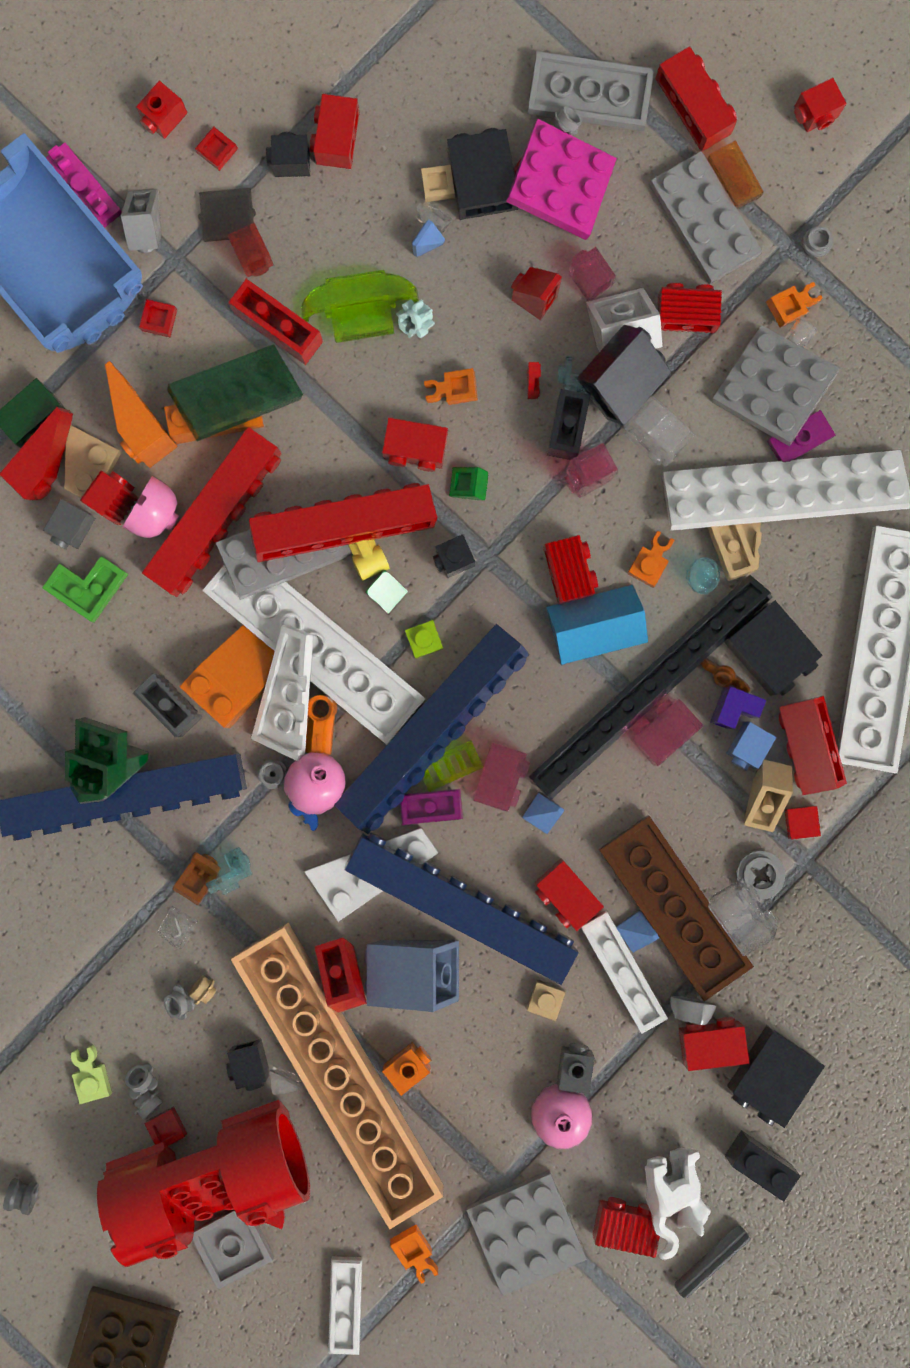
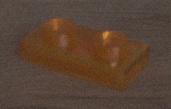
(735, 174)

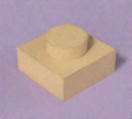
(438, 183)
(546, 1000)

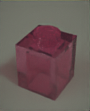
(591, 273)

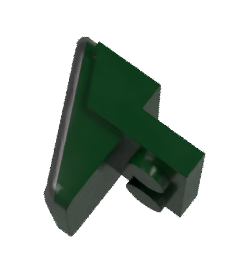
(100, 760)

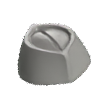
(691, 1009)

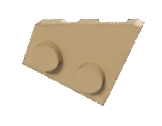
(85, 459)
(737, 548)

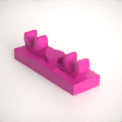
(83, 184)

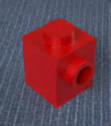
(819, 105)
(161, 110)

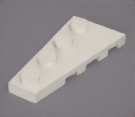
(285, 700)
(346, 892)

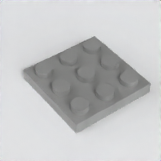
(775, 385)
(525, 1233)

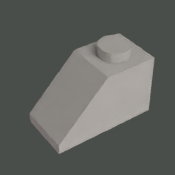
(142, 220)

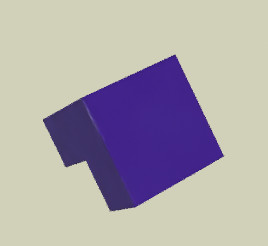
(732, 704)

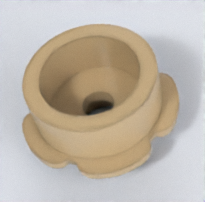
(202, 990)

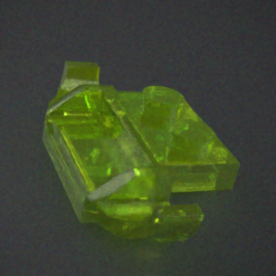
(359, 303)

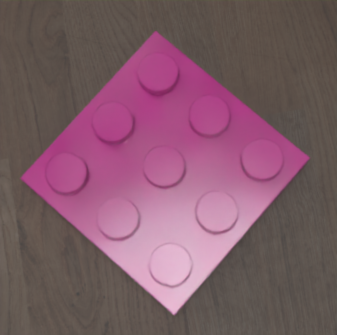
(561, 179)

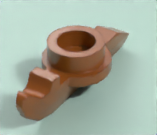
(725, 675)

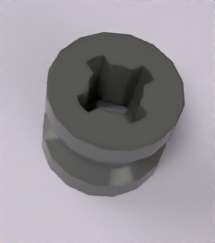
(21, 1196)

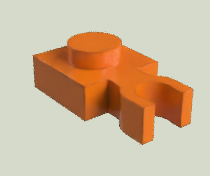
(791, 305)
(457, 387)
(649, 563)
(414, 1251)

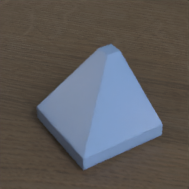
(427, 239)
(543, 813)
(637, 931)

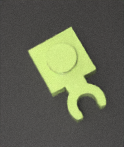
(91, 1080)

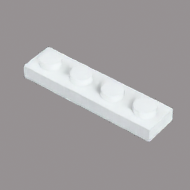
(624, 972)

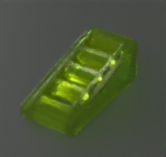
(473, 756)

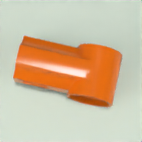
(320, 728)

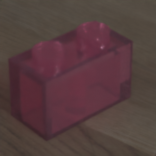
(590, 471)
(665, 731)
(500, 777)

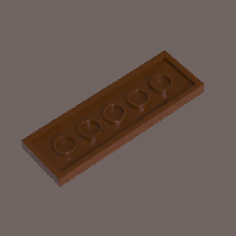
(675, 907)

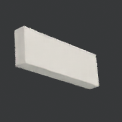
(345, 1305)

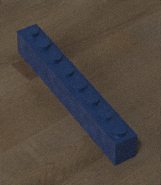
(432, 729)
(137, 795)
(461, 908)

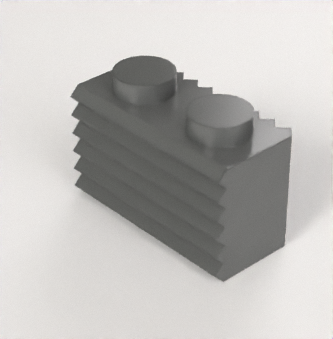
(167, 705)

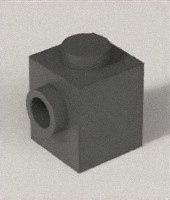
(68, 525)
(575, 1068)

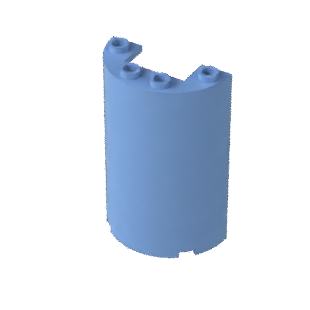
(56, 256)

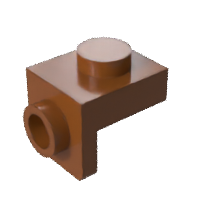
(196, 875)

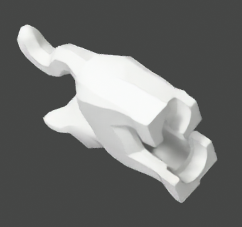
(674, 1194)

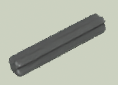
(712, 1261)

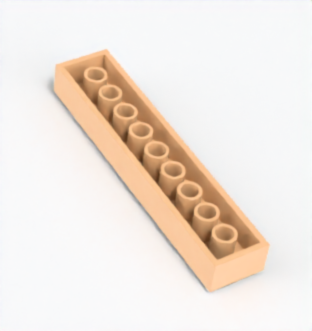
(339, 1076)

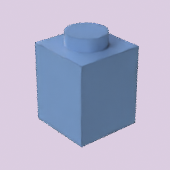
(750, 746)

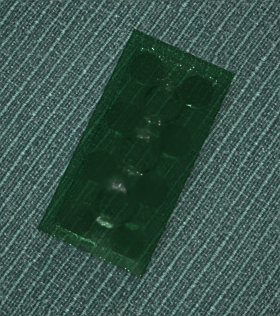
(234, 392)

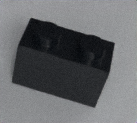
(568, 424)
(762, 1166)

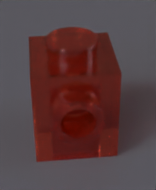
(251, 250)

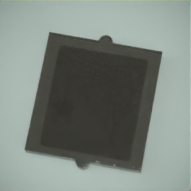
(225, 212)

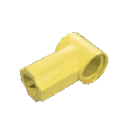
(368, 558)

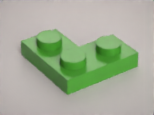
(86, 595)

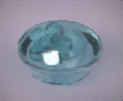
(703, 575)

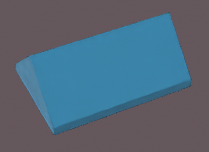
(598, 624)

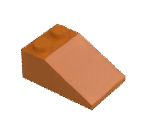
(142, 433)
(231, 677)

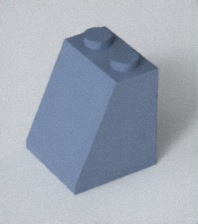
(412, 974)

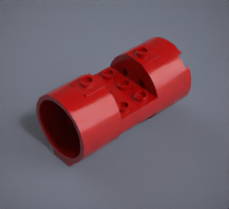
(153, 1198)

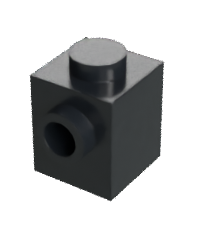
(289, 155)
(453, 556)
(248, 1065)

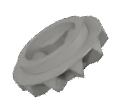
(774, 872)

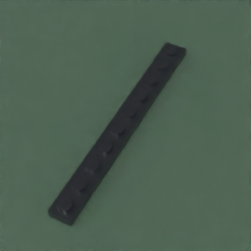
(650, 687)

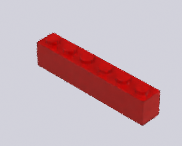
(213, 512)
(342, 522)

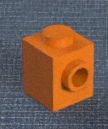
(407, 1068)

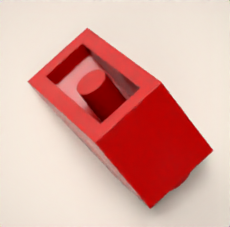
(536, 290)

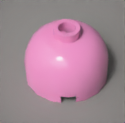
(153, 510)
(314, 783)
(561, 1117)

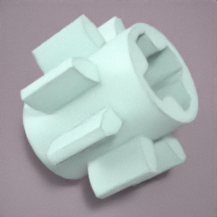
(415, 318)

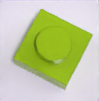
(424, 639)

